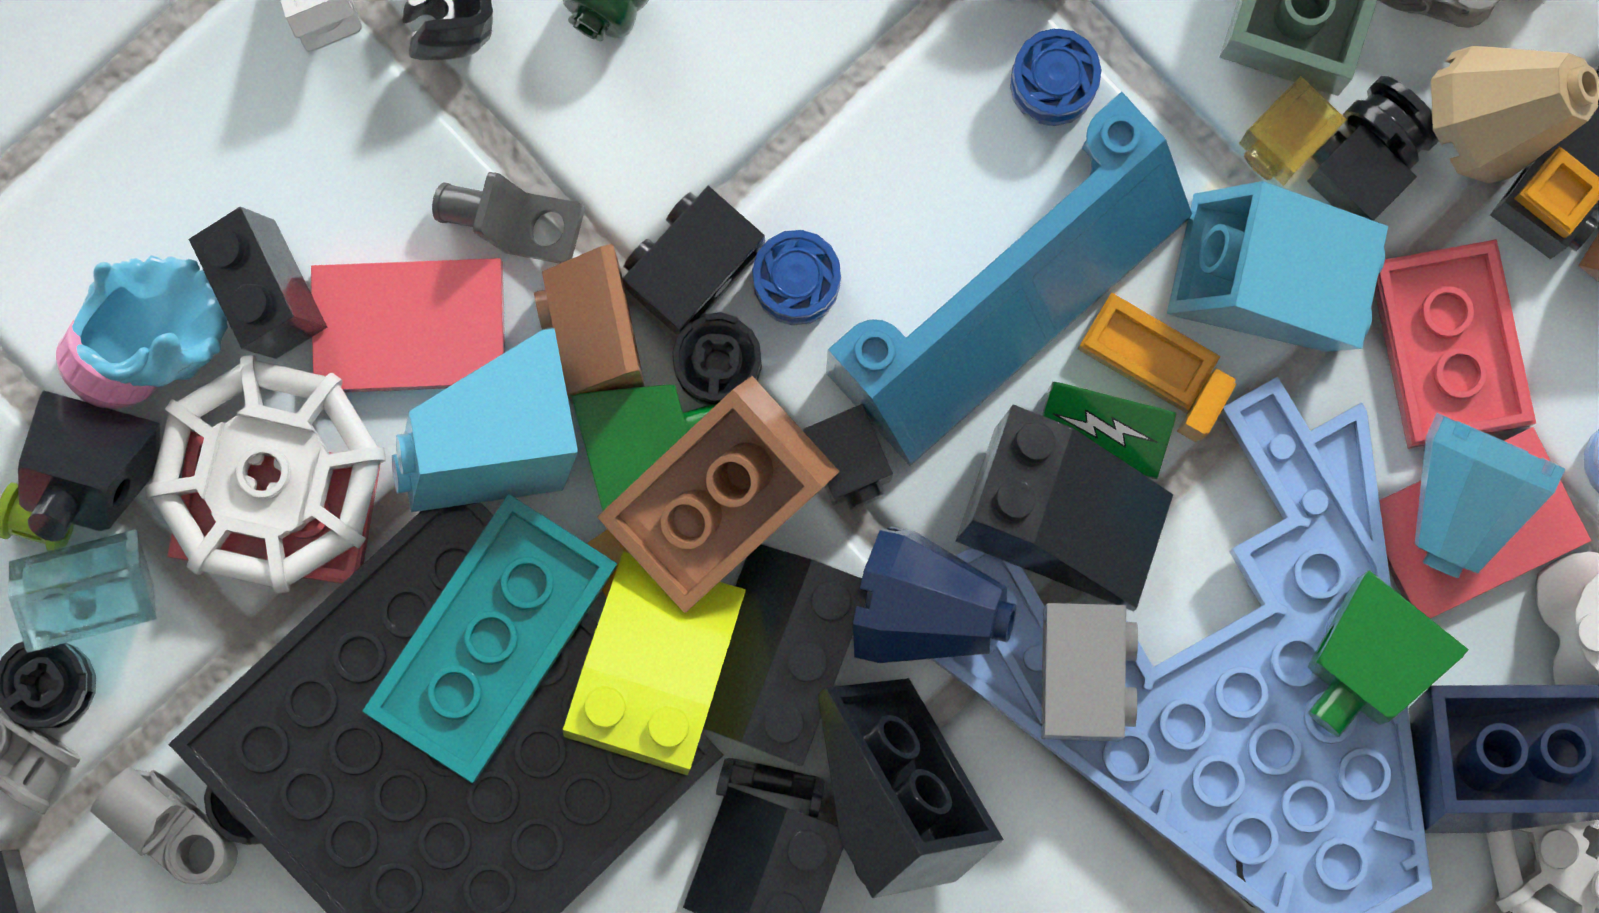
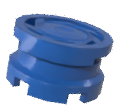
(1055, 76)
(796, 277)

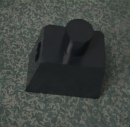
(83, 465)

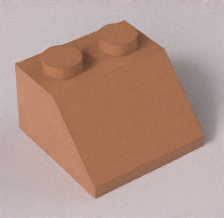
(591, 322)

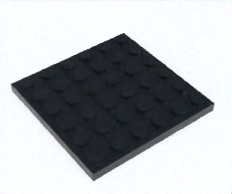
(377, 819)

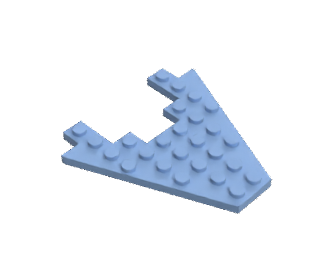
(1224, 728)

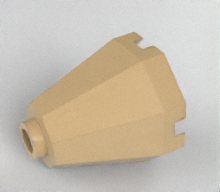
(1509, 106)

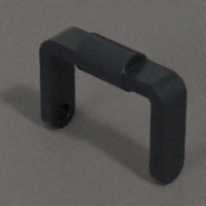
(772, 780)

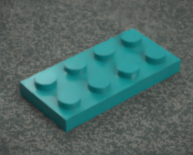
(490, 638)

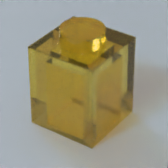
(1290, 132)

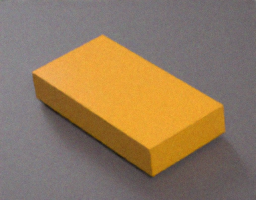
(1149, 352)

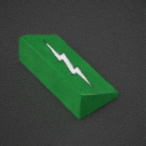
(1121, 426)

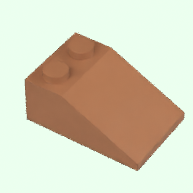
(718, 493)

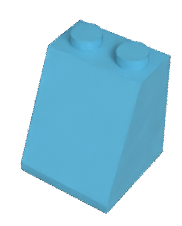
(1279, 267)
(491, 432)

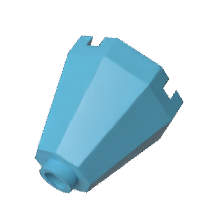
(1475, 495)

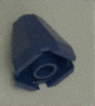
(926, 603)

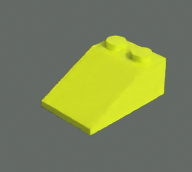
(652, 670)

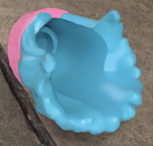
(140, 331)

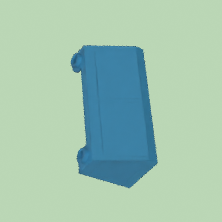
(1025, 297)

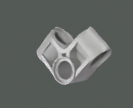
(163, 823)

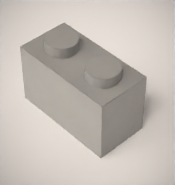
(1086, 672)

